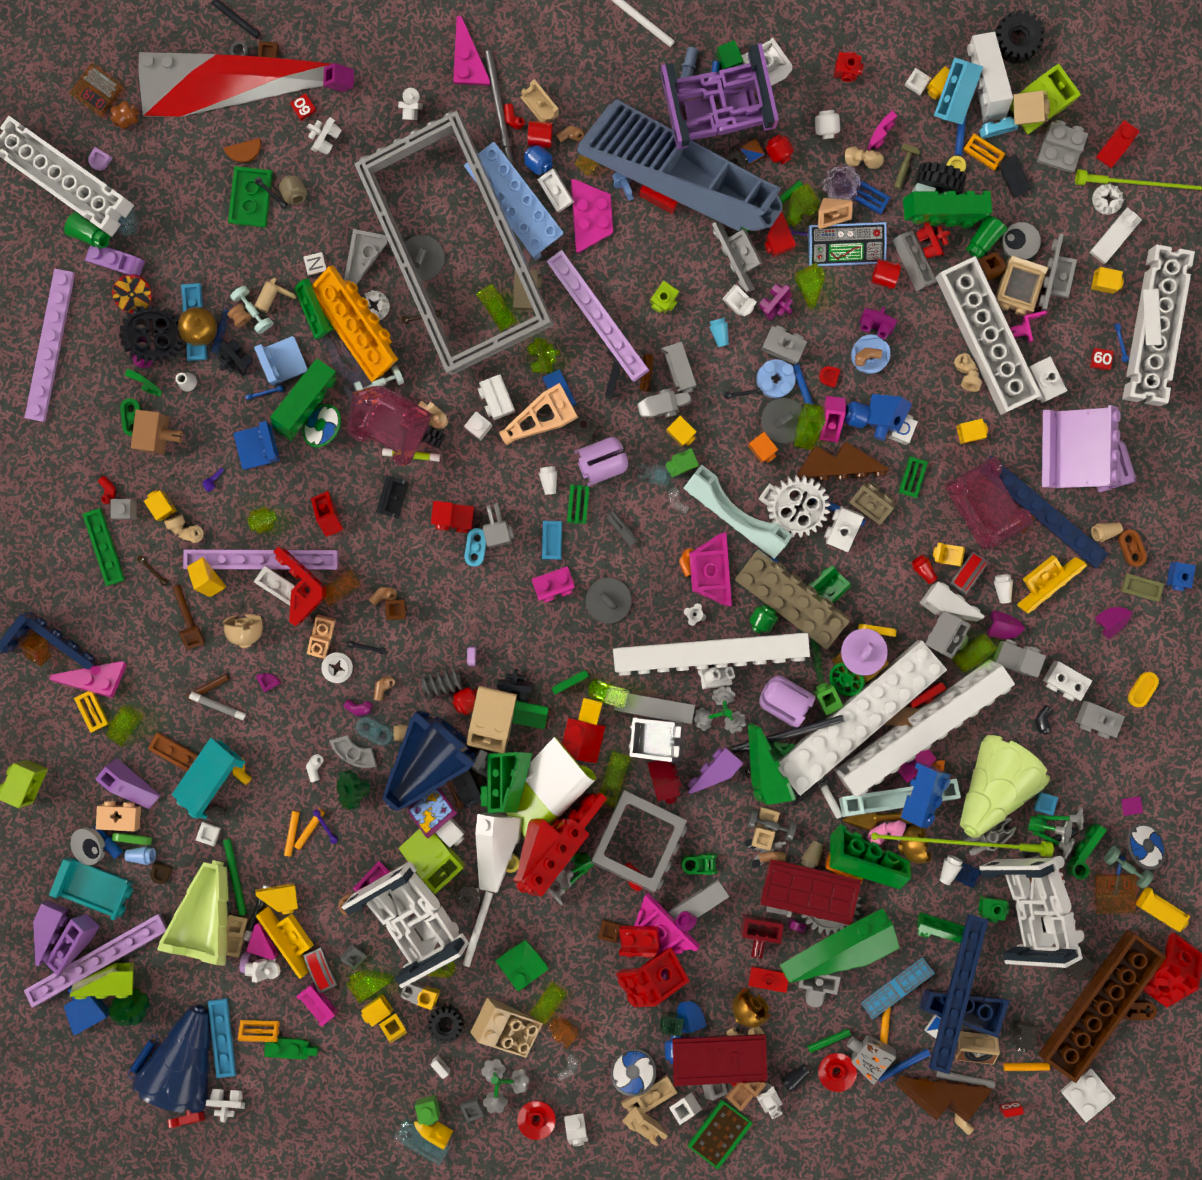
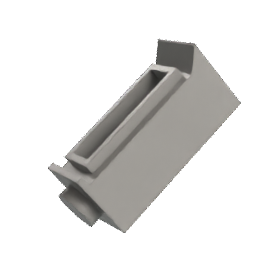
(679, 368)

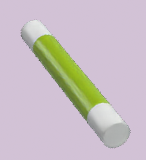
(418, 455)

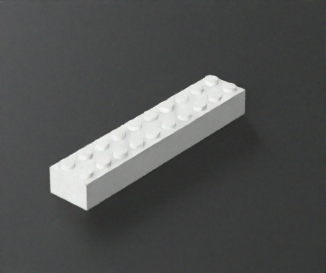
(710, 652)
(862, 715)
(928, 724)

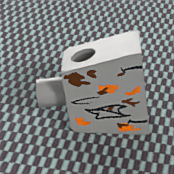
(871, 1056)

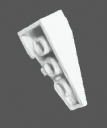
(495, 843)

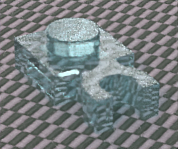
(658, 475)

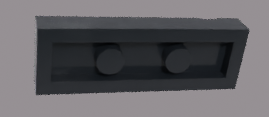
(613, 376)

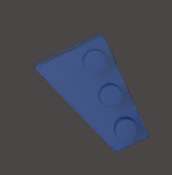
(926, 795)

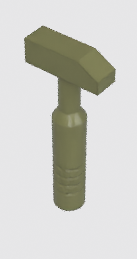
(905, 165)

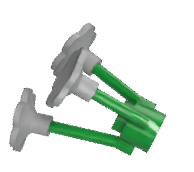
(1038, 825)
(581, 865)

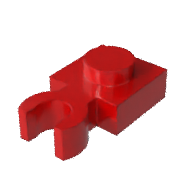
(190, 1118)

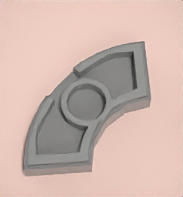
(352, 753)

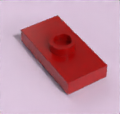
(927, 695)
(768, 979)

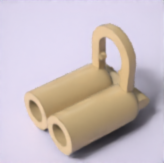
(268, 293)

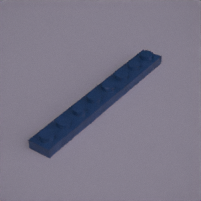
(1052, 519)
(958, 994)

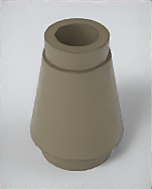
(812, 855)

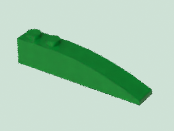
(846, 949)

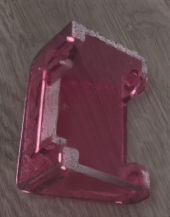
(388, 420)
(987, 504)

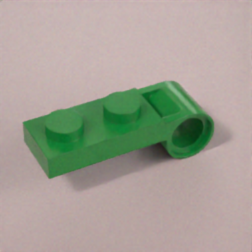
(1084, 849)

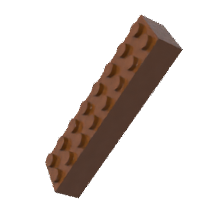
(1101, 1005)

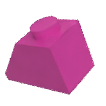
(834, 413)

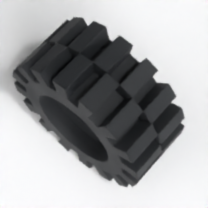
(433, 437)
(443, 1035)

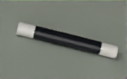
(253, 921)

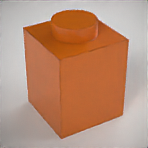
(763, 448)

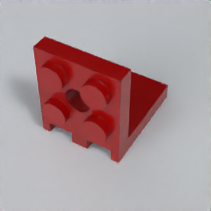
(1175, 973)
(645, 985)

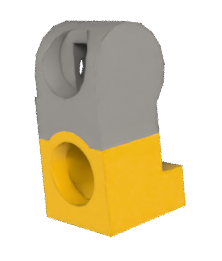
(421, 995)

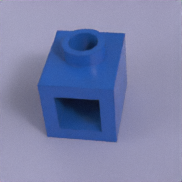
(1180, 576)

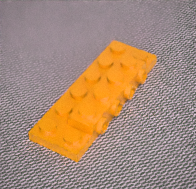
(355, 323)

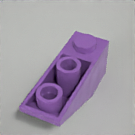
(720, 769)
(125, 783)
(46, 928)

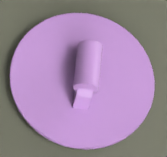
(864, 651)

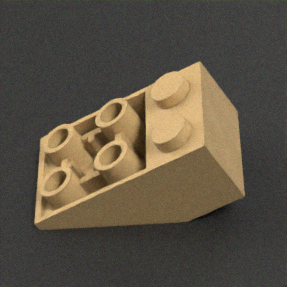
(491, 720)
(505, 1028)

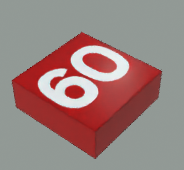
(303, 107)
(1101, 359)
(1011, 1109)

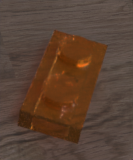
(341, 587)

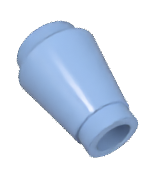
(141, 855)

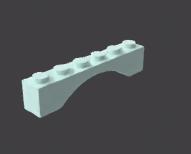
(767, 536)
(887, 800)

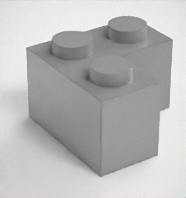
(1023, 661)

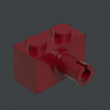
(664, 780)
(762, 931)

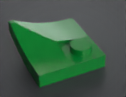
(522, 964)

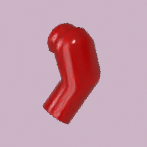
(110, 490)

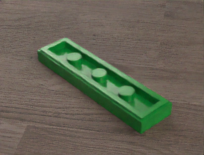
(103, 547)

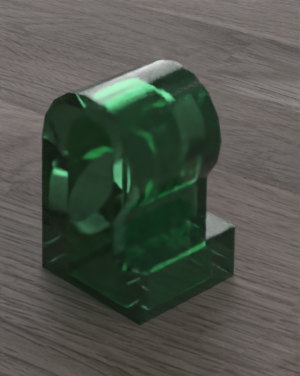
(671, 1024)

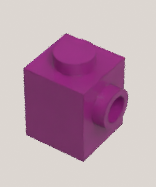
(338, 77)

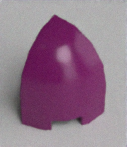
(1113, 620)
(1004, 626)

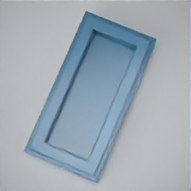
(552, 540)

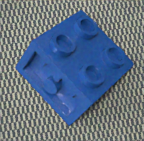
(256, 446)

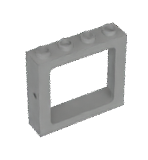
(624, 872)

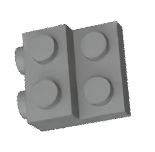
(1062, 146)

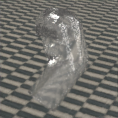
(675, 502)
(571, 1070)

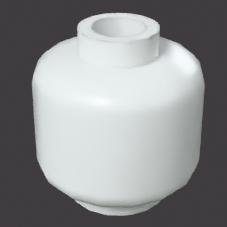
(827, 124)

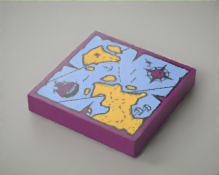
(432, 812)

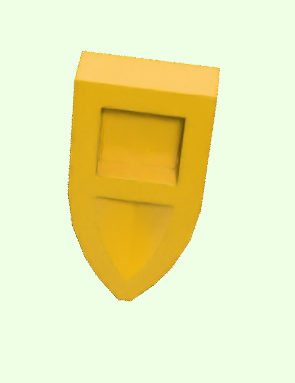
(436, 1133)

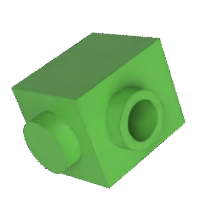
(427, 1110)

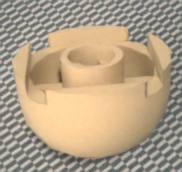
(243, 630)

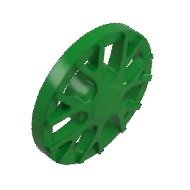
(846, 680)

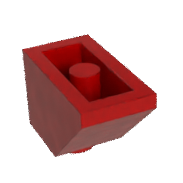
(1117, 143)
(779, 238)
(326, 514)

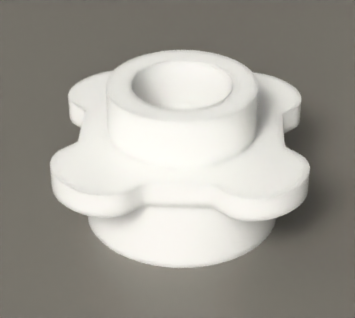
(693, 619)

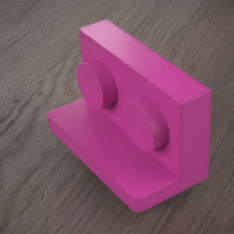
(553, 584)

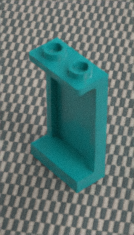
(206, 777)
(92, 887)

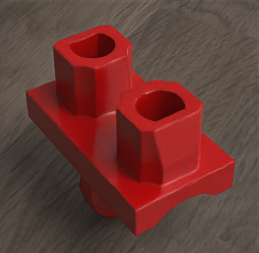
(928, 232)

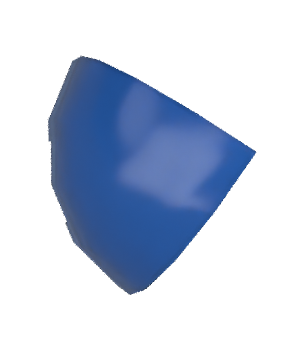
(692, 1016)

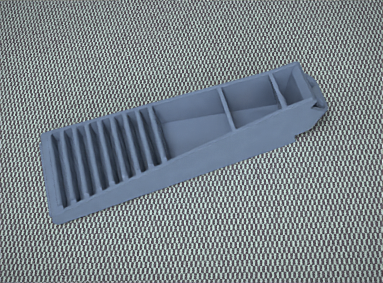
(692, 175)

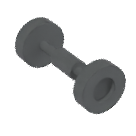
(790, 830)

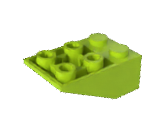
(1059, 91)
(432, 859)
(112, 980)

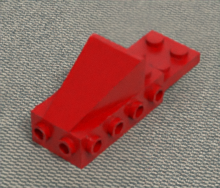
(552, 846)

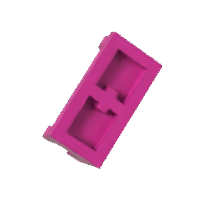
(317, 1004)

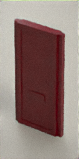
(810, 891)
(719, 1059)

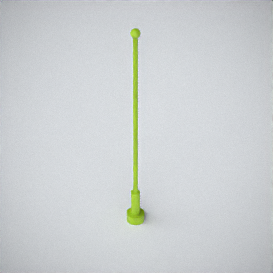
(1082, 177)
(1045, 848)

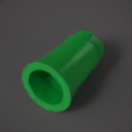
(84, 230)
(986, 236)

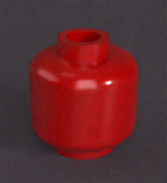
(779, 149)
(465, 701)

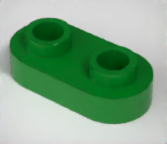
(128, 417)

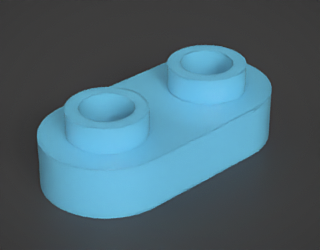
(1004, 126)
(475, 547)

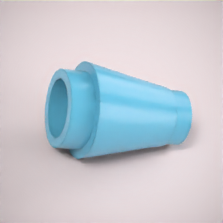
(720, 331)

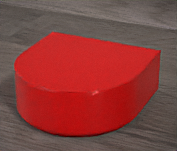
(829, 376)

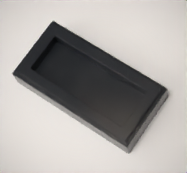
(1014, 176)

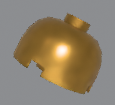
(197, 326)
(915, 850)
(751, 1012)

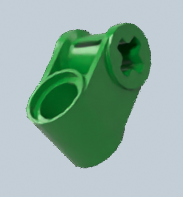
(704, 863)

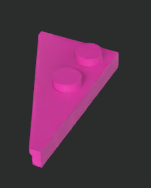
(467, 63)
(98, 679)

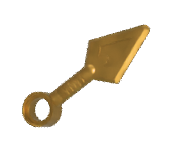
(870, 820)

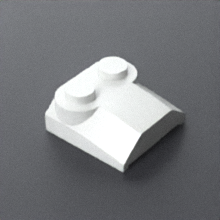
(776, 61)

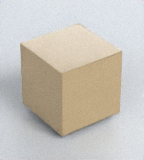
(1031, 107)

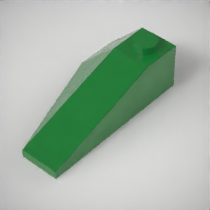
(765, 776)

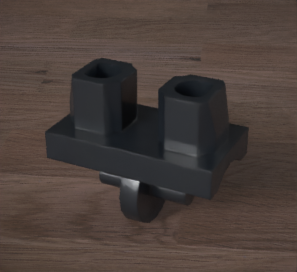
(231, 361)
(521, 686)

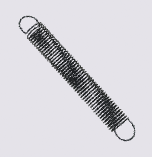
(815, 790)

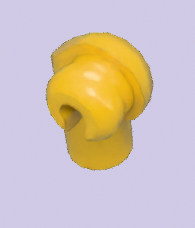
(240, 774)

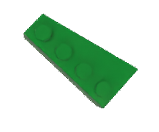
(947, 208)
(303, 399)
(867, 859)

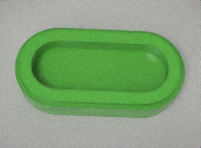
(130, 838)

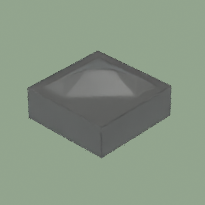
(353, 956)
(472, 1109)

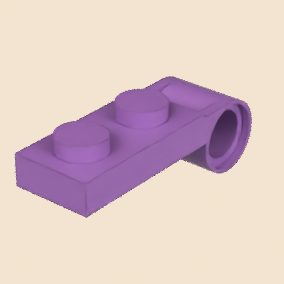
(115, 260)

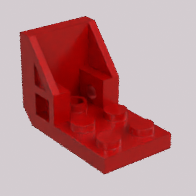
(301, 603)

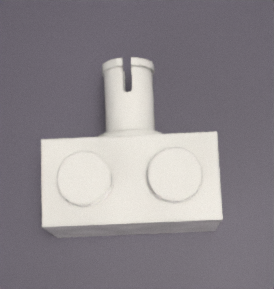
(1047, 379)
(844, 528)

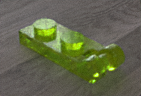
(614, 776)

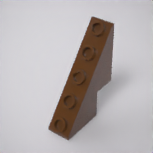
(846, 462)
(937, 1096)

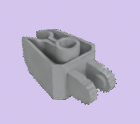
(665, 403)
(994, 835)

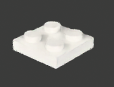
(1088, 1094)

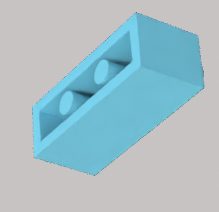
(958, 91)

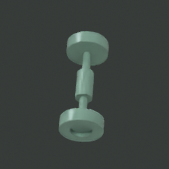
(1144, 878)

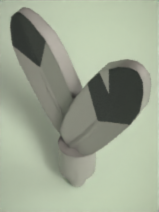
(756, 861)

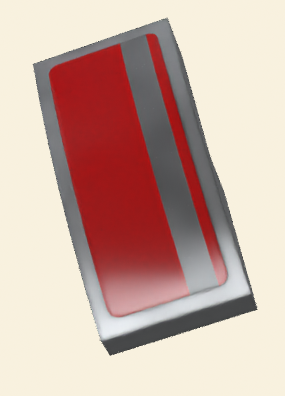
(969, 573)
(320, 970)

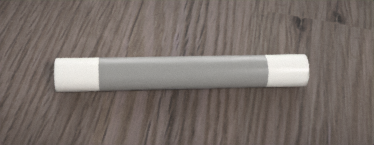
(216, 705)

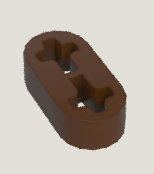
(1139, 1015)

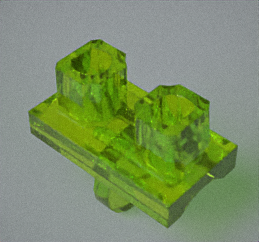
(546, 356)

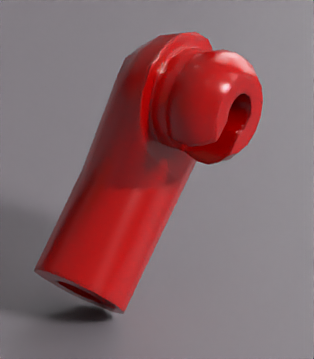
(511, 119)

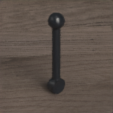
(258, 181)
(727, 395)
(351, 644)

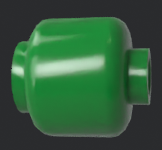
(763, 619)

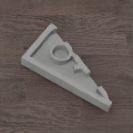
(363, 252)

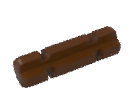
(648, 361)

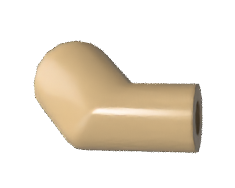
(965, 1126)

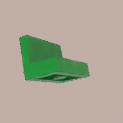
(530, 714)

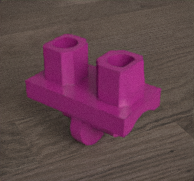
(779, 304)
(877, 320)

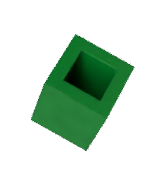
(729, 55)

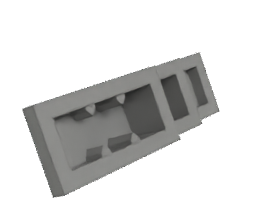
(658, 708)
(701, 901)

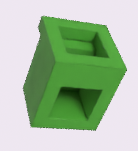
(682, 463)
(831, 703)

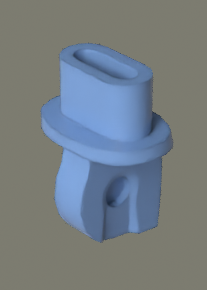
(623, 181)

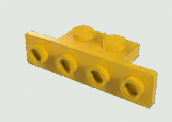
(1047, 580)
(289, 939)

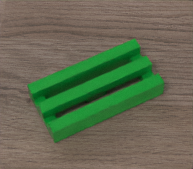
(906, 473)
(576, 520)
(570, 681)

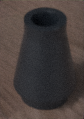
(794, 1078)

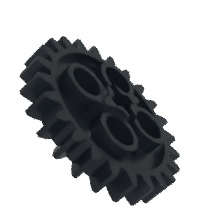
(132, 335)

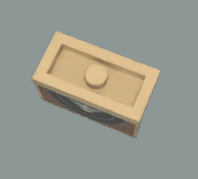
(977, 1048)

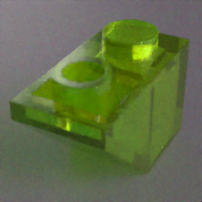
(801, 202)
(496, 307)
(608, 693)

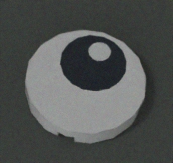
(1021, 241)
(87, 846)

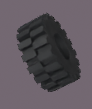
(1026, 25)
(941, 177)

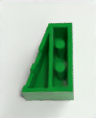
(506, 780)

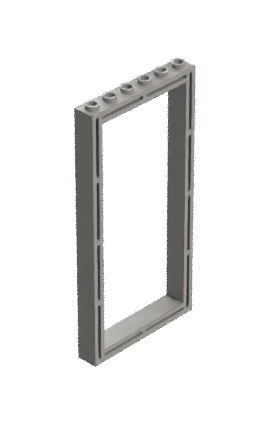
(404, 147)

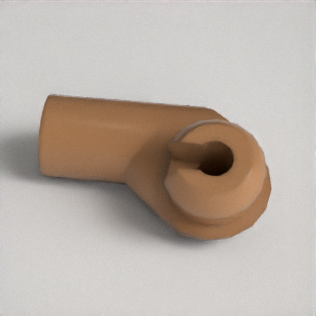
(570, 132)
(867, 353)
(383, 593)
(382, 685)
(765, 857)

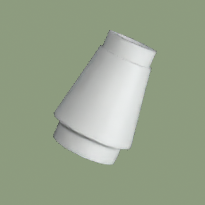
(189, 383)
(548, 479)
(1003, 587)
(950, 869)

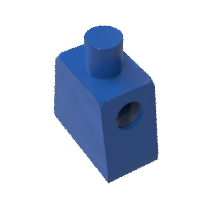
(887, 414)
(85, 1012)

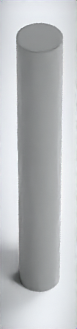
(966, 1079)

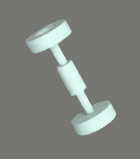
(239, 294)
(382, 381)

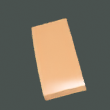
(321, 636)

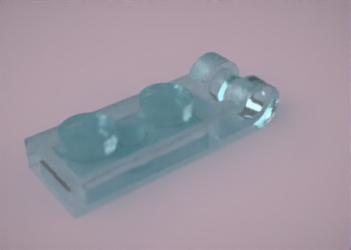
(420, 1144)

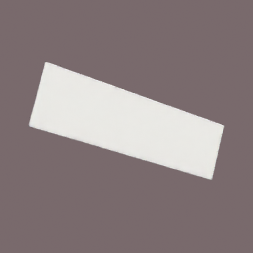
(1152, 316)

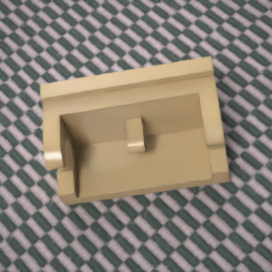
(539, 102)
(644, 1125)

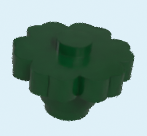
(351, 789)
(130, 1009)

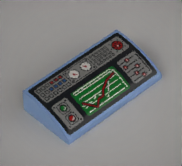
(847, 244)

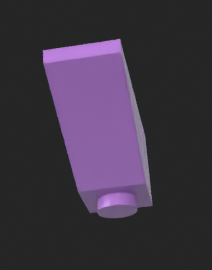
(71, 943)

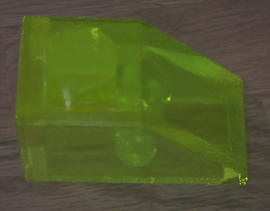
(810, 283)
(809, 426)
(974, 652)
(123, 724)
(367, 983)

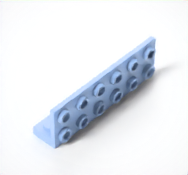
(521, 206)

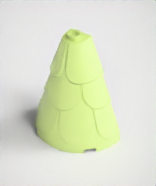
(1000, 784)
(201, 918)

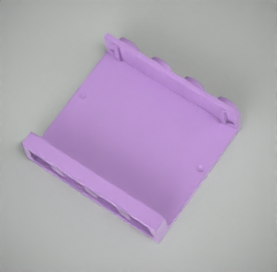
(1080, 448)

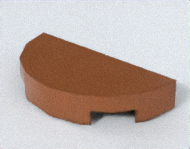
(244, 151)

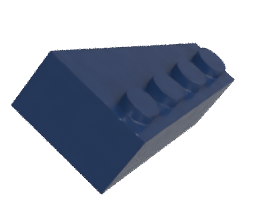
(981, 1013)

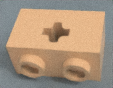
(107, 819)

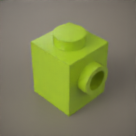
(664, 298)

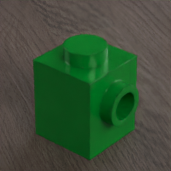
(993, 908)

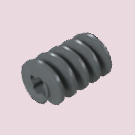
(441, 683)

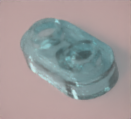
(374, 731)

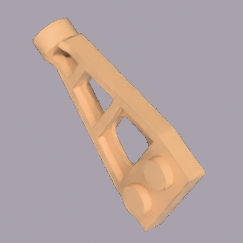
(560, 406)

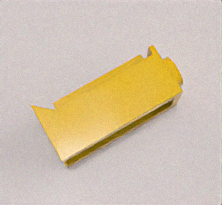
(1162, 910)

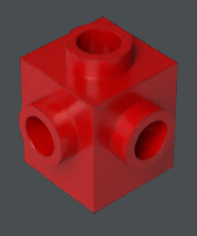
(848, 66)

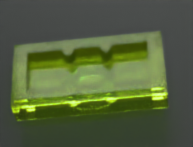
(548, 1003)

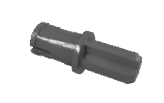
(622, 528)

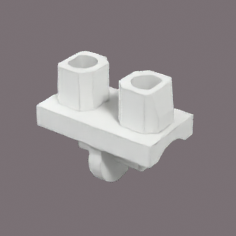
(410, 104)
(329, 128)
(716, 677)
(262, 969)
(216, 1100)
(770, 1101)

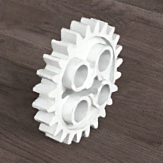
(814, 512)

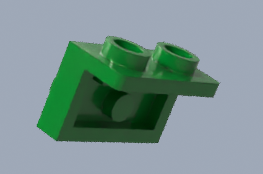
(830, 584)

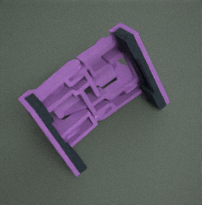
(737, 105)

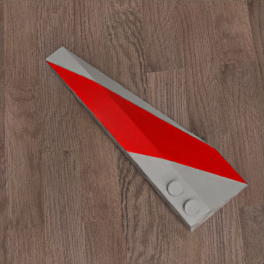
(203, 82)

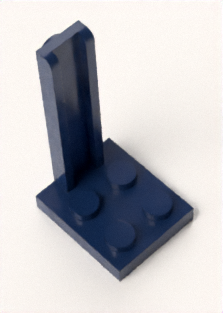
(28, 621)

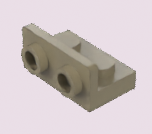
(873, 502)

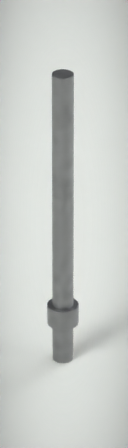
(506, 143)

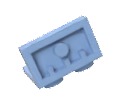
(281, 360)

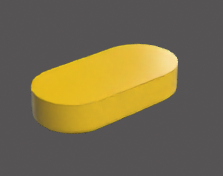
(881, 630)
(1143, 689)

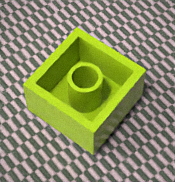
(22, 783)

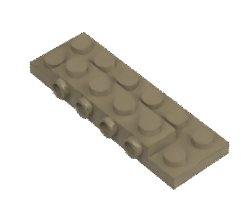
(792, 599)

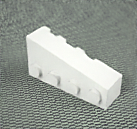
(993, 83)

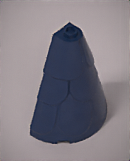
(426, 760)
(179, 1067)

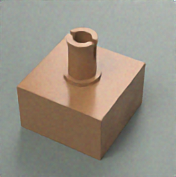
(152, 432)

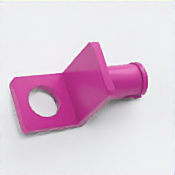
(1024, 329)

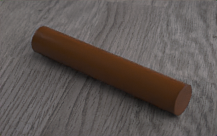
(183, 606)
(211, 685)

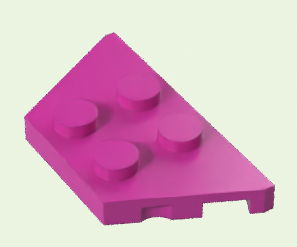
(591, 215)
(711, 570)
(654, 914)

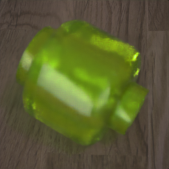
(261, 520)

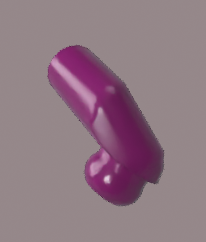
(358, 710)

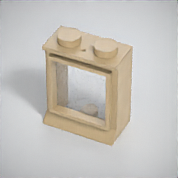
(1020, 286)

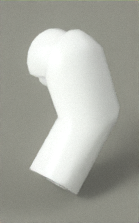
(312, 767)

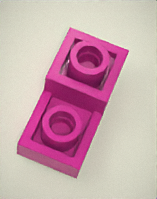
(879, 134)

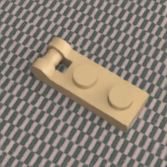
(658, 1093)

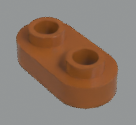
(1133, 547)

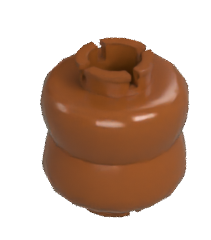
(124, 114)

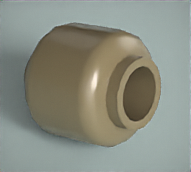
(293, 190)

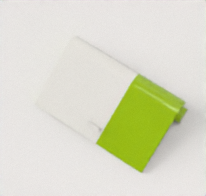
(552, 785)

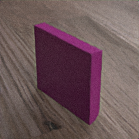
(1131, 806)

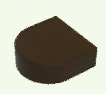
(160, 873)

